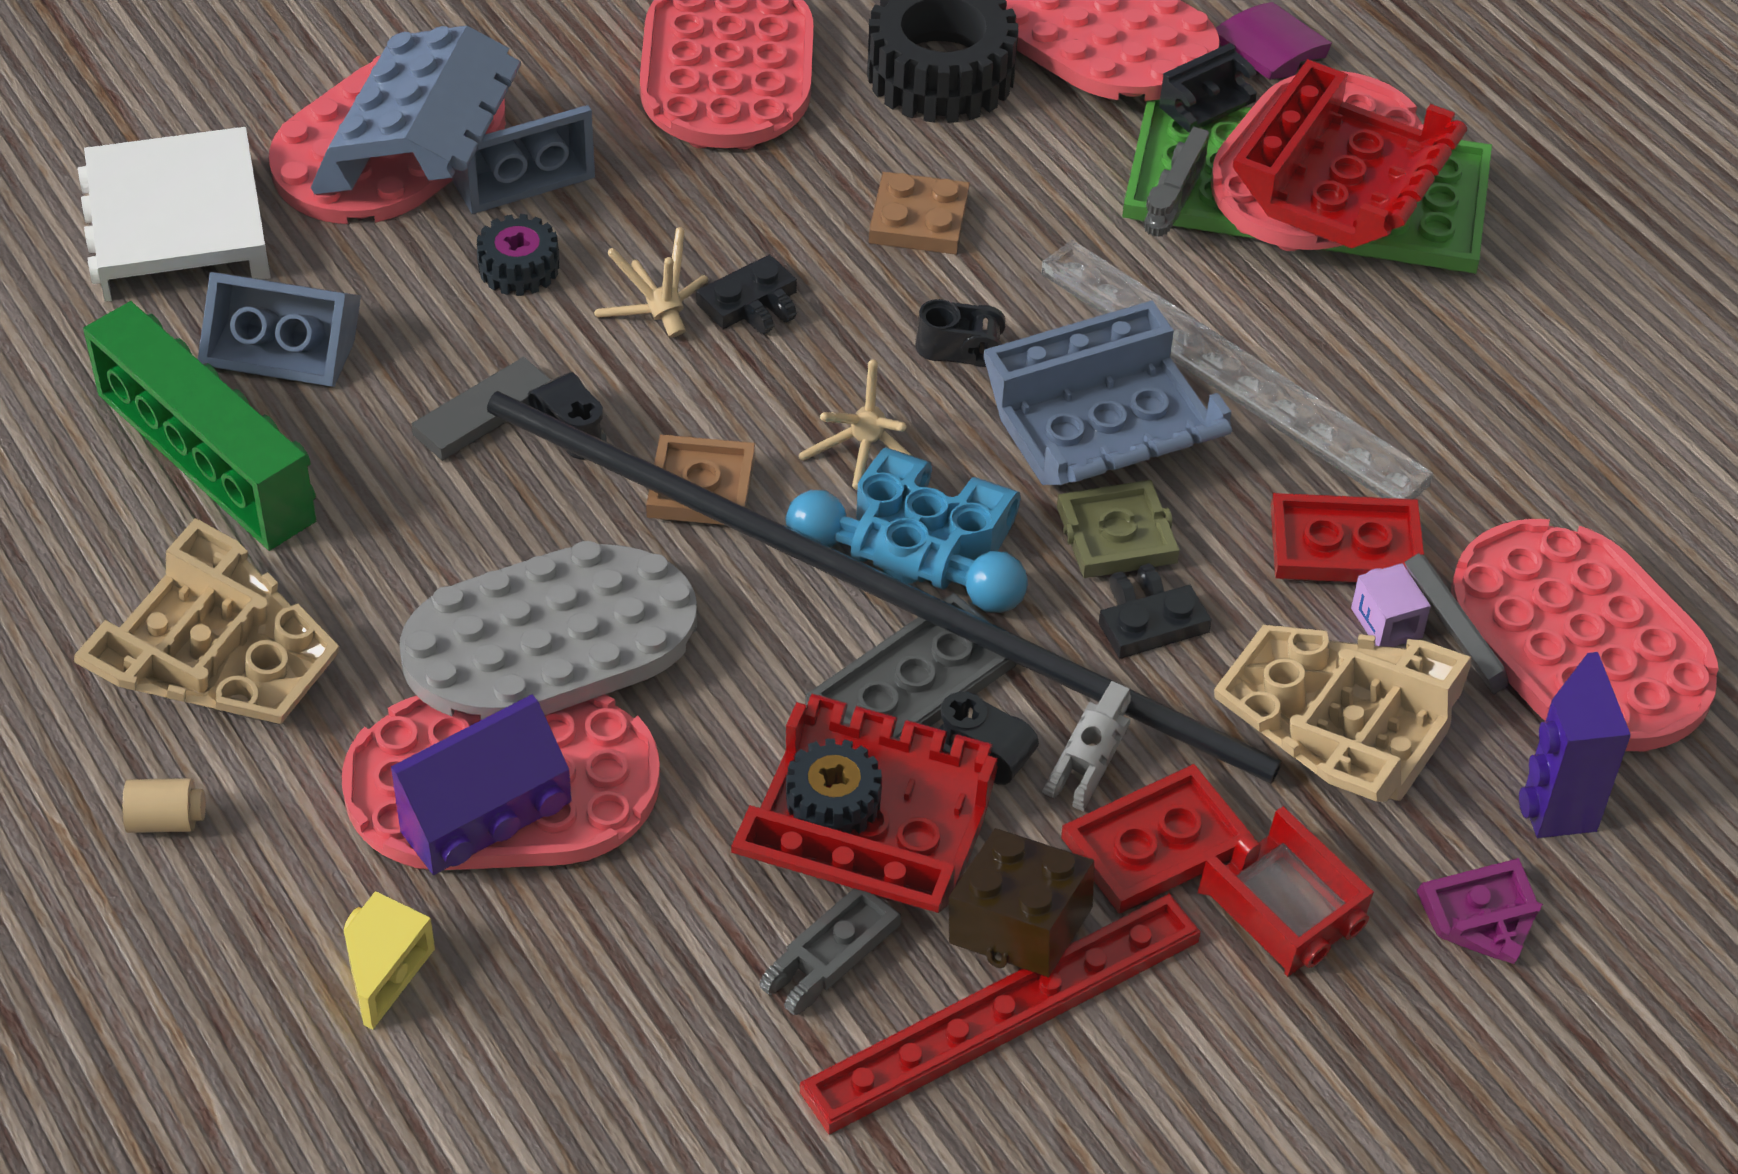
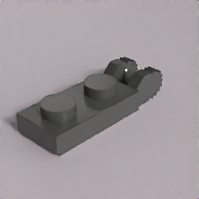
(1176, 185)
(831, 947)

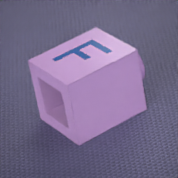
(1390, 606)

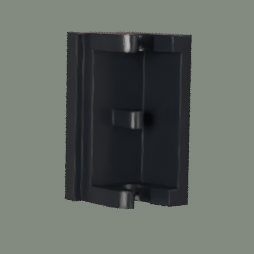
(1207, 88)

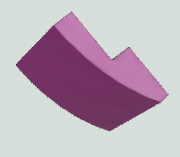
(1272, 40)

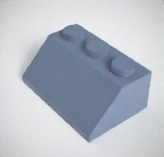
(529, 160)
(277, 329)

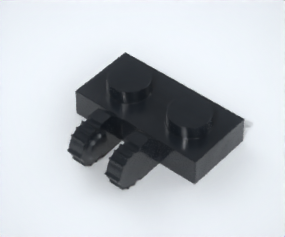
(748, 294)
(1152, 620)

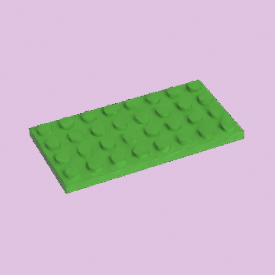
(1440, 232)

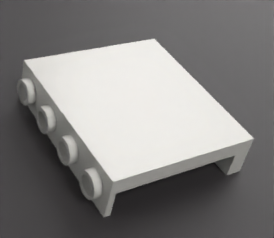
(171, 206)

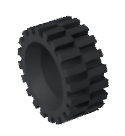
(936, 80)

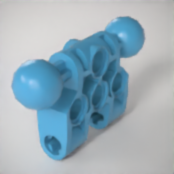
(921, 531)

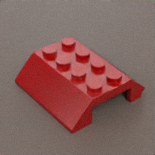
(1339, 164)
(925, 818)

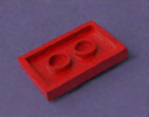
(1342, 535)
(1155, 837)

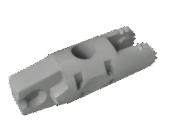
(1099, 725)

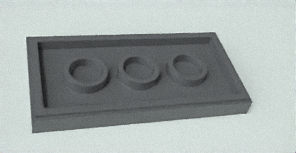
(915, 672)

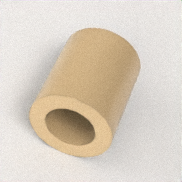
(162, 805)

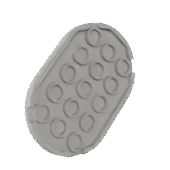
(549, 629)

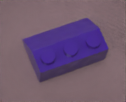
(1576, 755)
(480, 785)

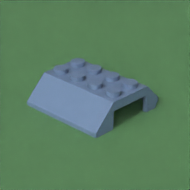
(423, 97)
(1099, 396)

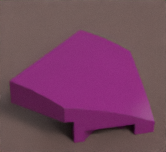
(1483, 909)

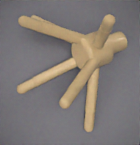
(663, 301)
(866, 426)

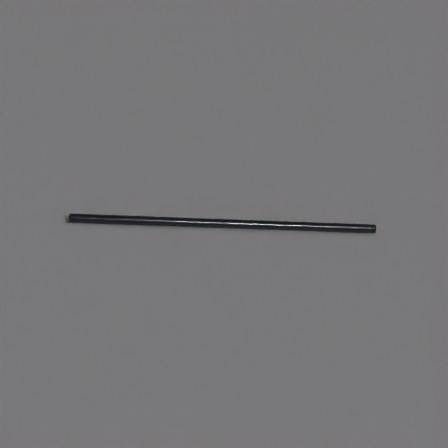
(882, 585)

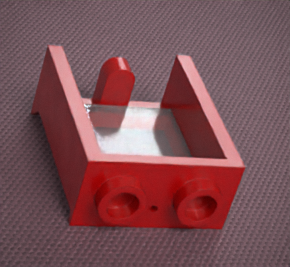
(1289, 893)

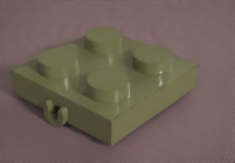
(1117, 528)

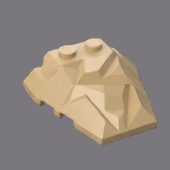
(214, 635)
(1348, 709)

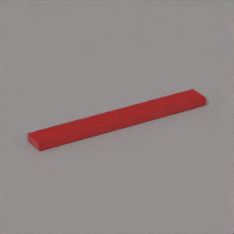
(997, 1015)

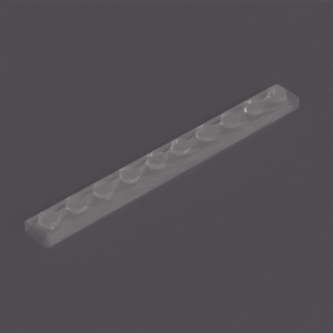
(1246, 379)

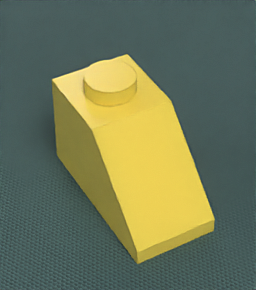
(385, 952)

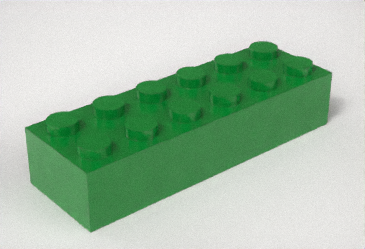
(202, 425)

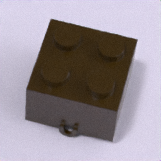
(1021, 902)

